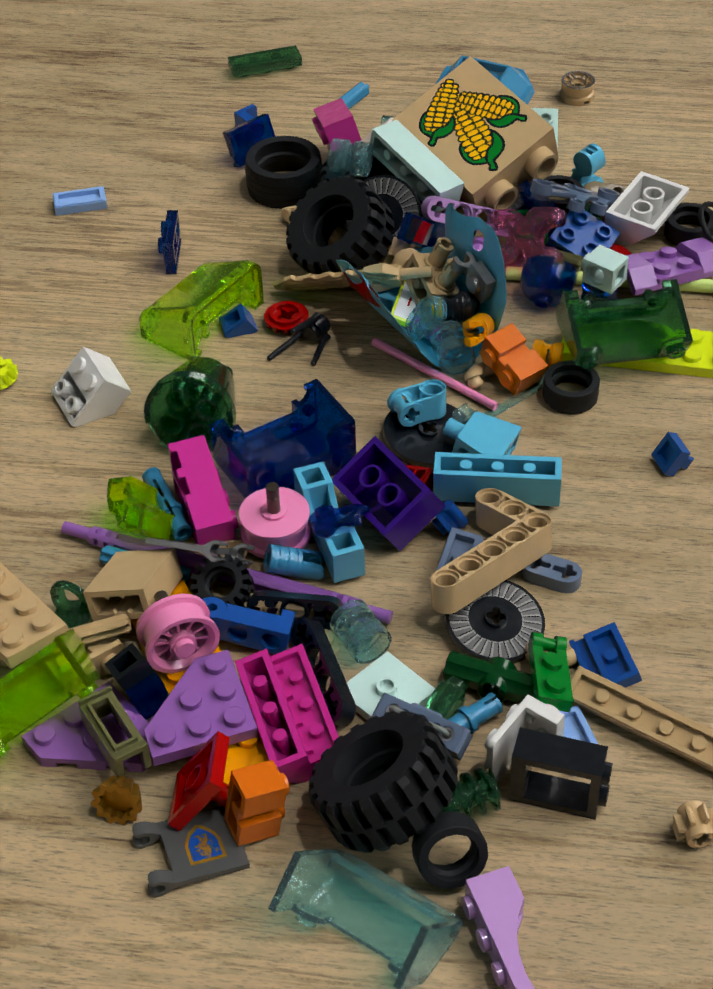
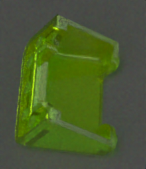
(185, 311)

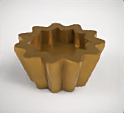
(117, 799)

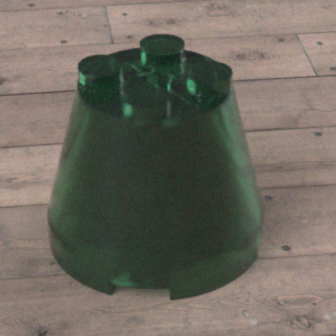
(190, 400)

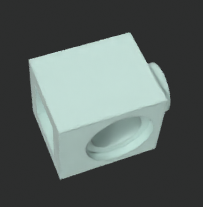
(604, 269)

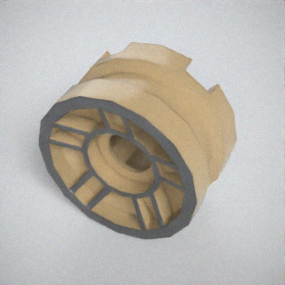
(577, 88)

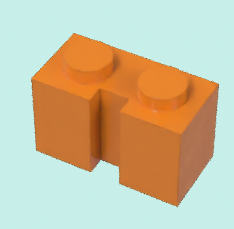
(512, 360)
(256, 802)

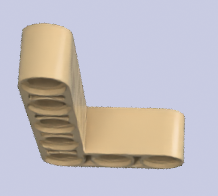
(518, 539)

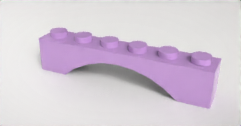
(498, 911)

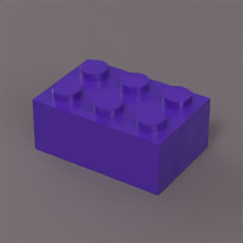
(395, 495)

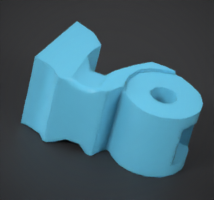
(587, 163)

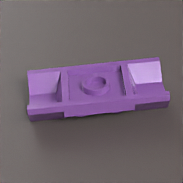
(685, 262)

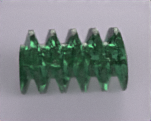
(475, 792)

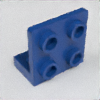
(582, 234)

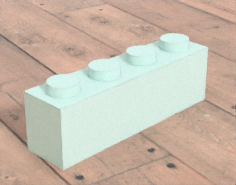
(414, 163)

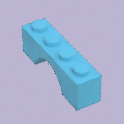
(343, 550)

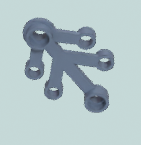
(578, 196)

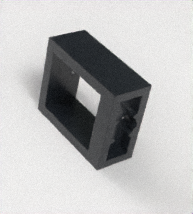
(565, 757)

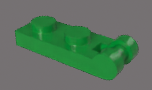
(550, 671)

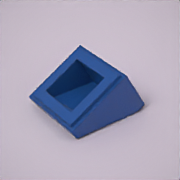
(238, 322)

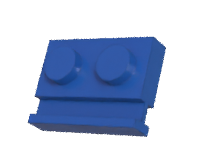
(607, 655)

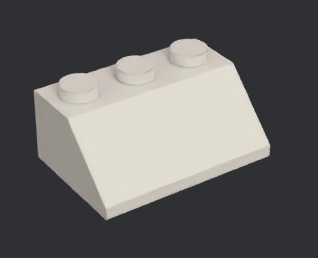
(644, 207)

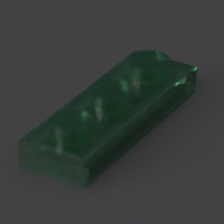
(264, 61)

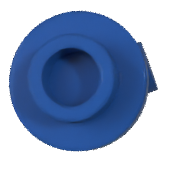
(449, 517)

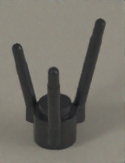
(313, 330)

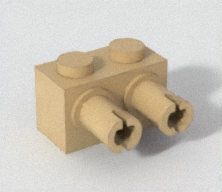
(444, 280)

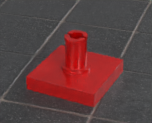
(200, 782)

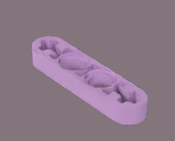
(469, 210)

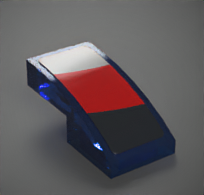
(415, 230)

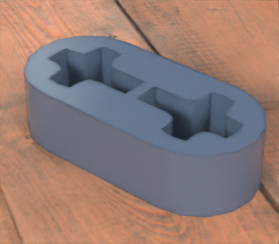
(552, 574)

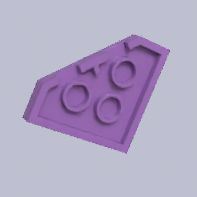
(201, 704)
(68, 741)

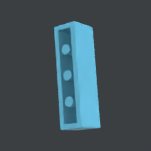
(527, 478)

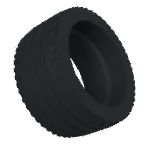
(277, 155)

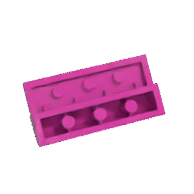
(288, 710)

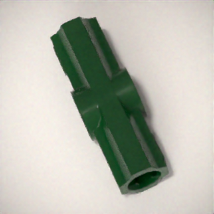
(493, 676)

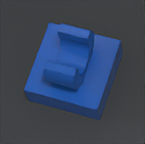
(672, 454)

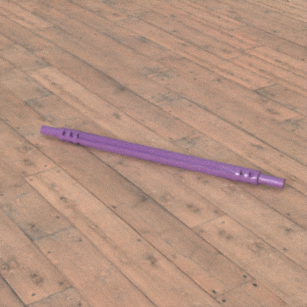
(262, 581)

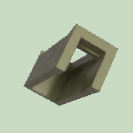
(100, 704)

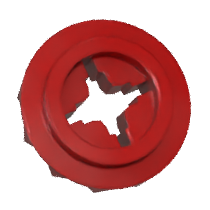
(288, 309)

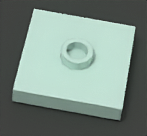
(390, 677)

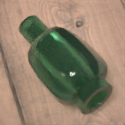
(447, 697)

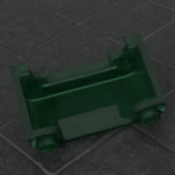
(625, 327)

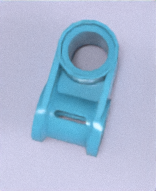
(422, 403)

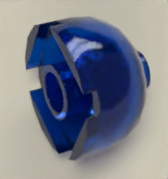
(546, 280)

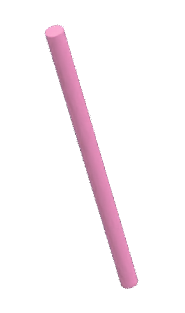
(435, 374)

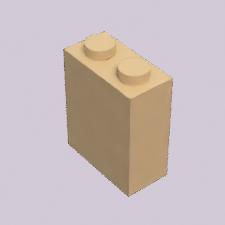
(131, 581)

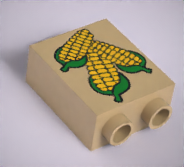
(482, 135)

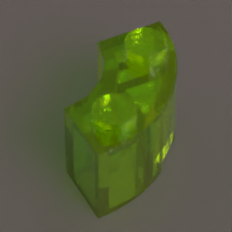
(137, 508)

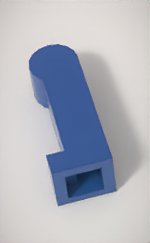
(250, 626)

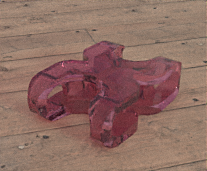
(528, 233)

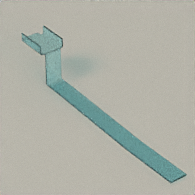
(464, 412)

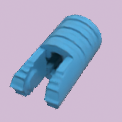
(293, 562)

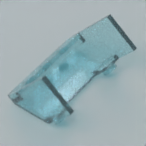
(370, 908)

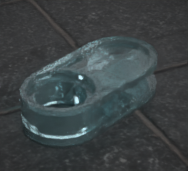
(421, 319)

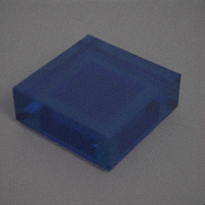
(148, 695)

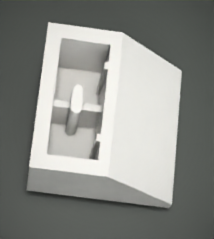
(90, 388)

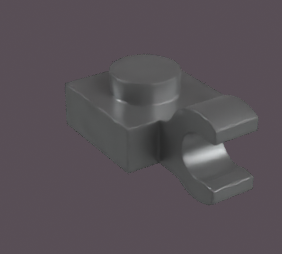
(478, 280)

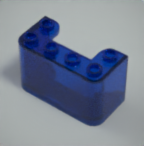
(311, 434)

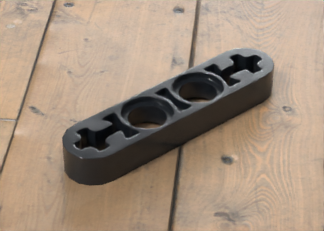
(338, 696)

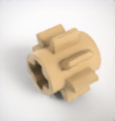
(694, 824)

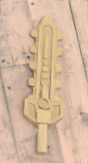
(378, 274)

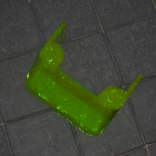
(44, 685)

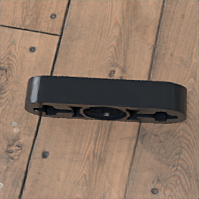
(320, 601)

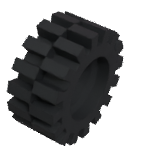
(213, 570)

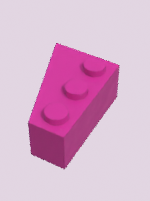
(335, 121)
(201, 492)

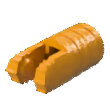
(472, 335)

